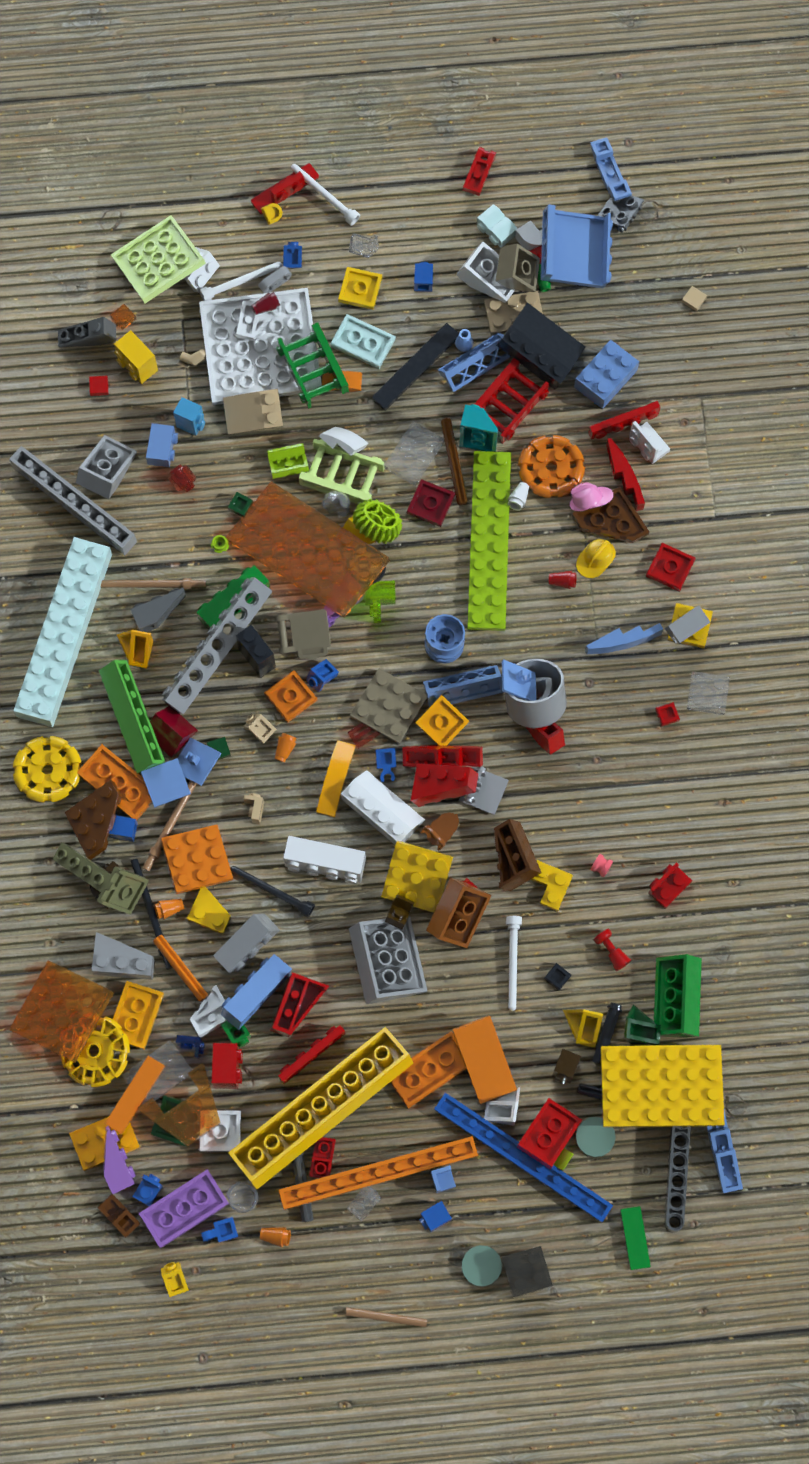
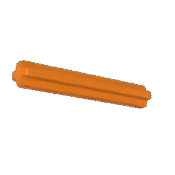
(181, 969)

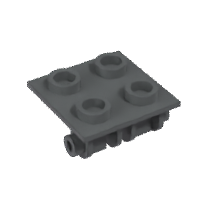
(622, 211)

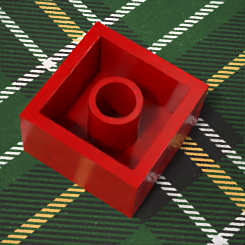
(226, 1066)

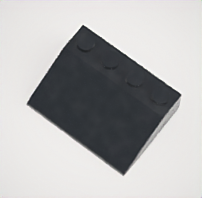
(541, 346)

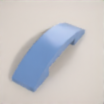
(609, 170)

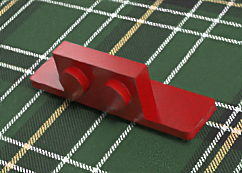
(284, 188)

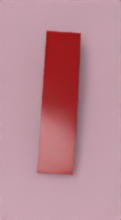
(622, 469)
(443, 755)

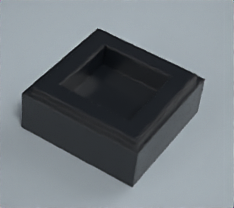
(557, 976)

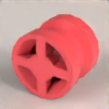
(601, 865)

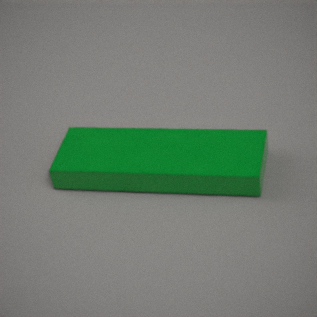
(635, 1238)

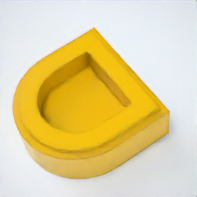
(272, 213)

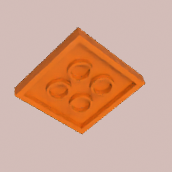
(196, 859)

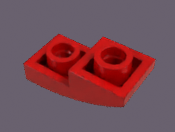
(322, 1157)

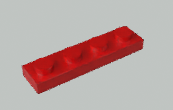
(618, 422)
(317, 1049)

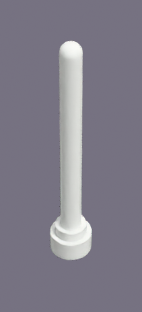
(350, 215)
(208, 293)
(513, 924)

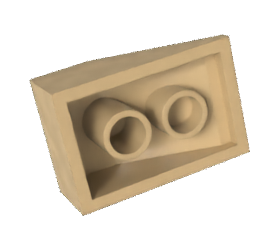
(253, 411)

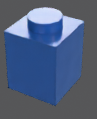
(423, 277)
(124, 828)
(435, 1217)

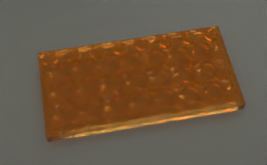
(307, 549)

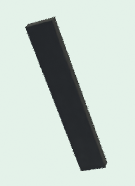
(415, 366)

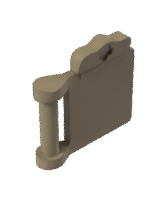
(308, 631)

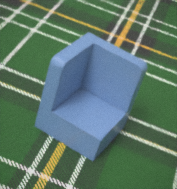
(443, 1179)

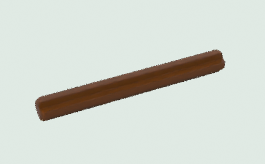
(454, 461)

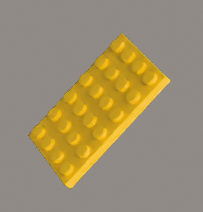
(662, 1086)

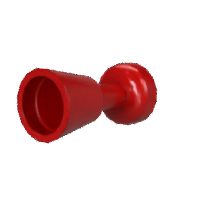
(617, 956)

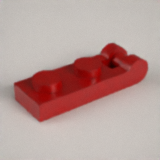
(479, 171)

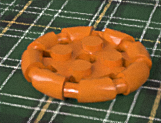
(555, 456)

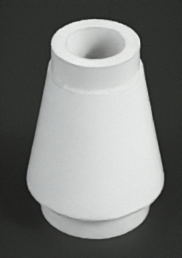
(518, 497)

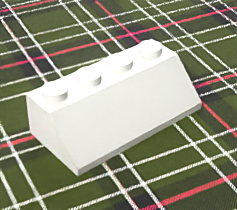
(381, 808)

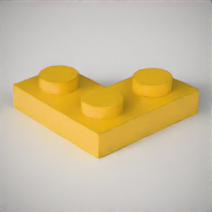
(556, 882)

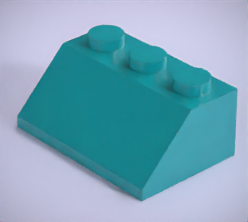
(477, 430)

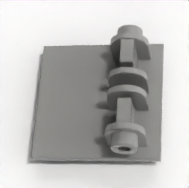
(488, 791)

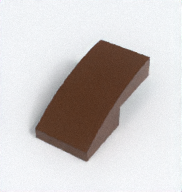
(118, 1215)

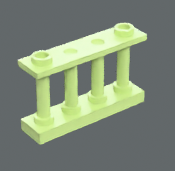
(328, 485)

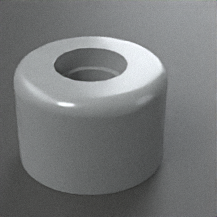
(550, 690)

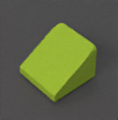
(563, 1159)

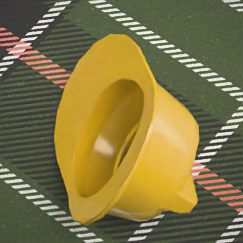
(595, 558)

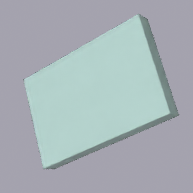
(362, 341)

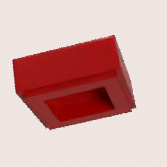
(98, 385)
(667, 714)

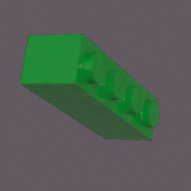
(209, 612)

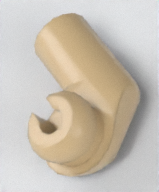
(194, 359)

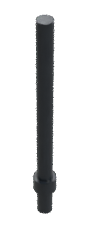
(150, 908)

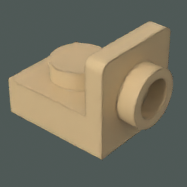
(259, 727)
(255, 811)

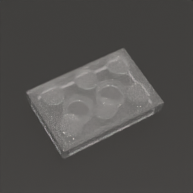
(414, 453)
(173, 1074)

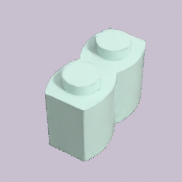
(496, 225)

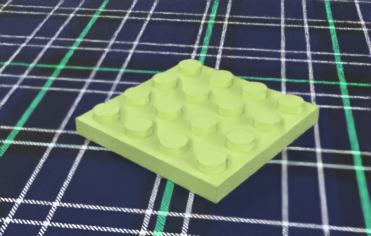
(158, 259)

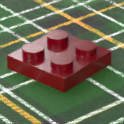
(431, 503)

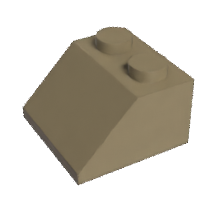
(517, 268)

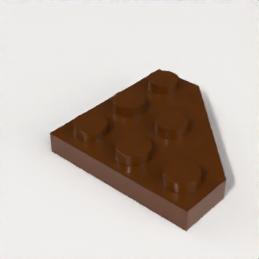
(613, 520)
(94, 818)

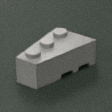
(246, 942)
(120, 960)

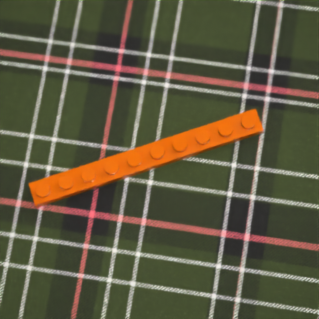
(378, 1173)

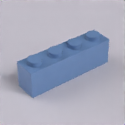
(256, 991)

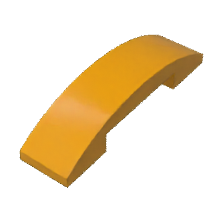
(335, 778)

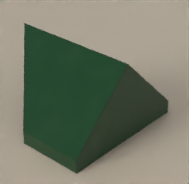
(641, 1029)

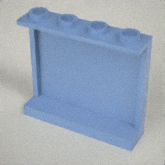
(576, 248)

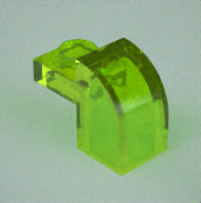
(380, 594)

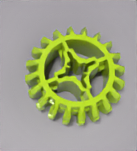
(377, 521)

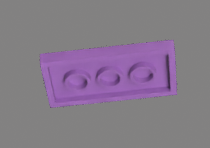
(183, 1208)

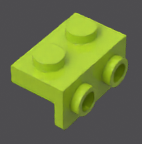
(288, 460)

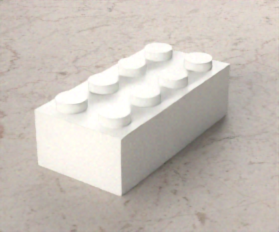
(324, 859)

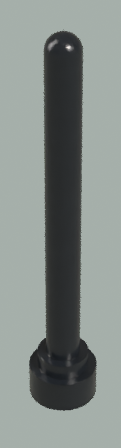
(304, 907)

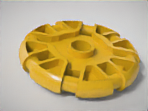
(39, 761)
(104, 1058)

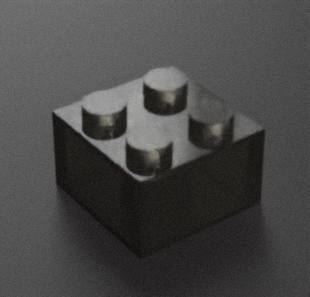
(526, 1272)

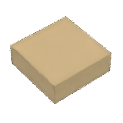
(694, 298)

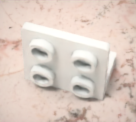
(648, 441)

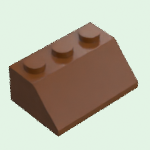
(458, 913)

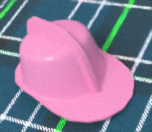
(589, 496)

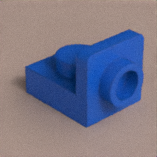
(292, 255)
(321, 675)
(148, 1189)

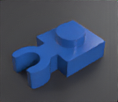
(386, 760)

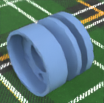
(446, 629)

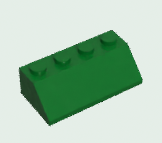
(678, 995)

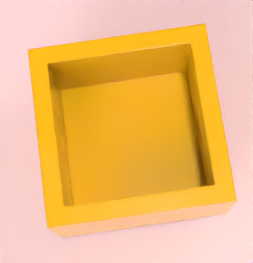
(135, 357)

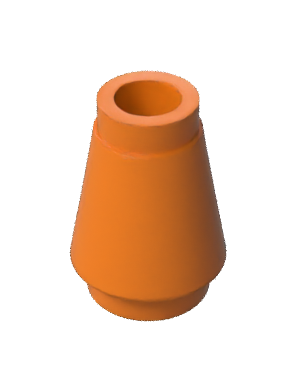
(284, 747)
(168, 908)
(278, 1236)

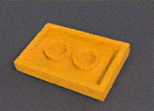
(137, 1013)
(90, 1143)

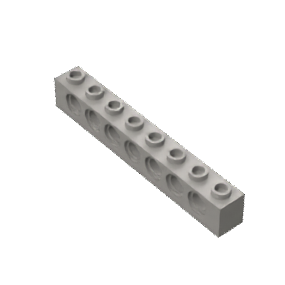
(73, 500)
(204, 672)

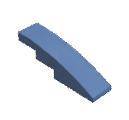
(618, 641)
(725, 1157)

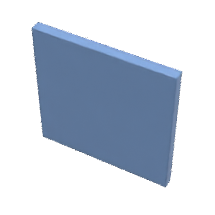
(518, 681)
(197, 760)
(165, 782)

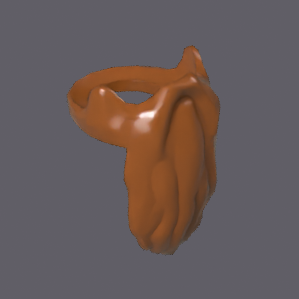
(441, 829)

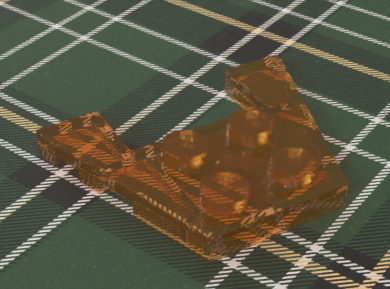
(191, 1117)

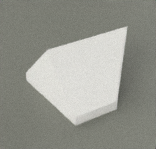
(503, 1109)

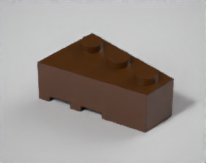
(515, 855)

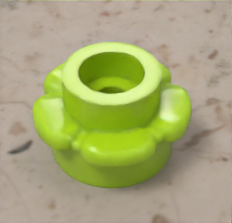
(219, 539)

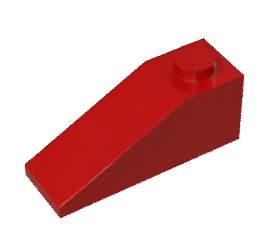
(549, 737)

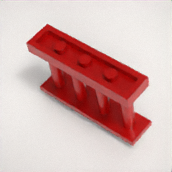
(501, 384)

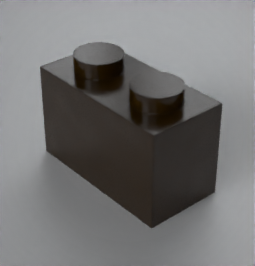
(566, 1067)

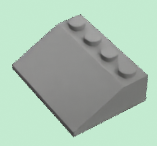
(387, 960)

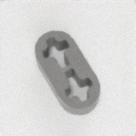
(275, 280)

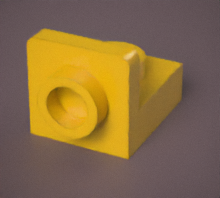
(174, 1279)

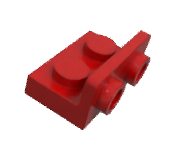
(669, 885)

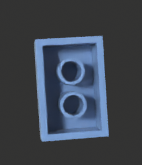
(606, 374)

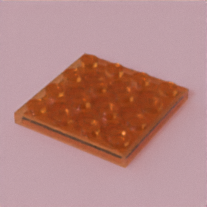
(61, 1011)

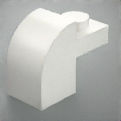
(529, 236)

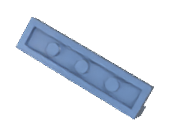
(469, 358)
(465, 688)

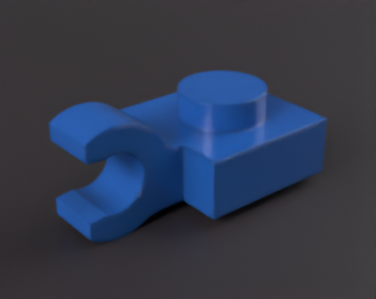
(224, 1231)

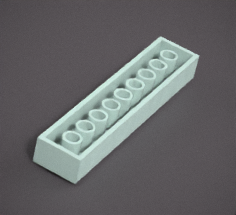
(63, 632)

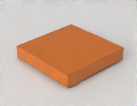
(290, 696)

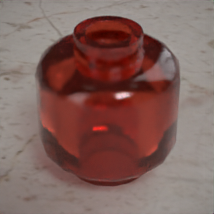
(182, 478)

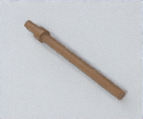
(186, 583)
(155, 851)

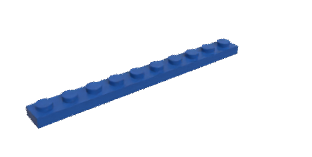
(507, 1147)

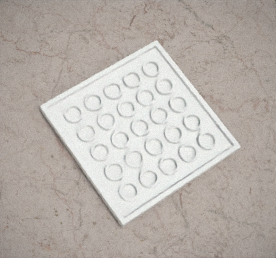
(250, 366)

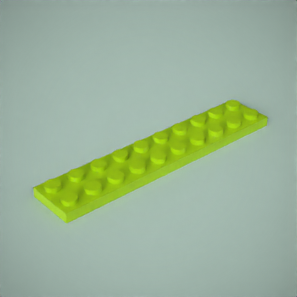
(489, 541)

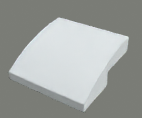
(345, 439)

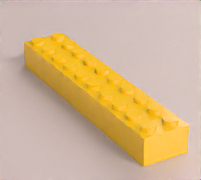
(321, 1107)

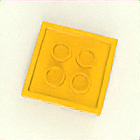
(417, 875)

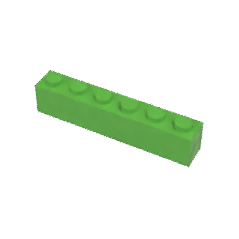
(131, 715)

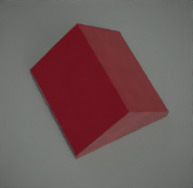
(171, 730)

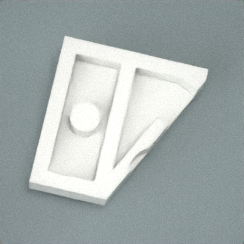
(250, 324)

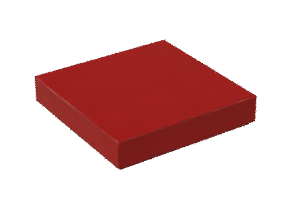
(670, 567)

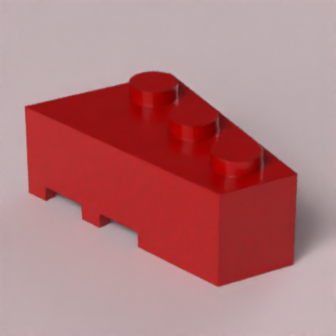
(441, 782)
(296, 1002)

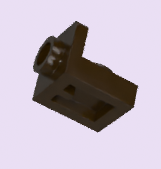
(399, 912)

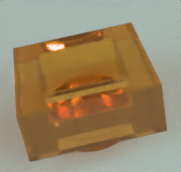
(123, 316)

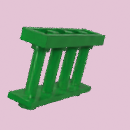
(323, 351)

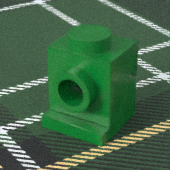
(230, 1030)

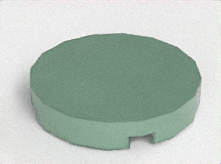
(594, 1138)
(481, 1266)

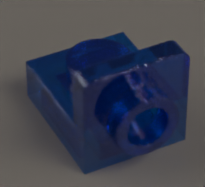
(188, 1042)

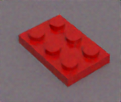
(549, 1133)

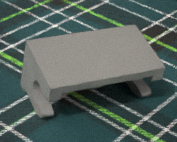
(687, 625)

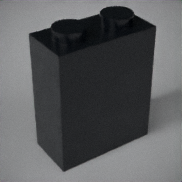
(255, 651)

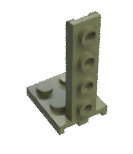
(118, 889)

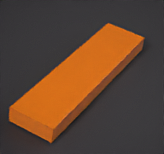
(135, 1095)

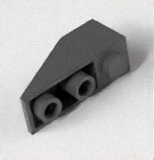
(89, 333)
(153, 613)

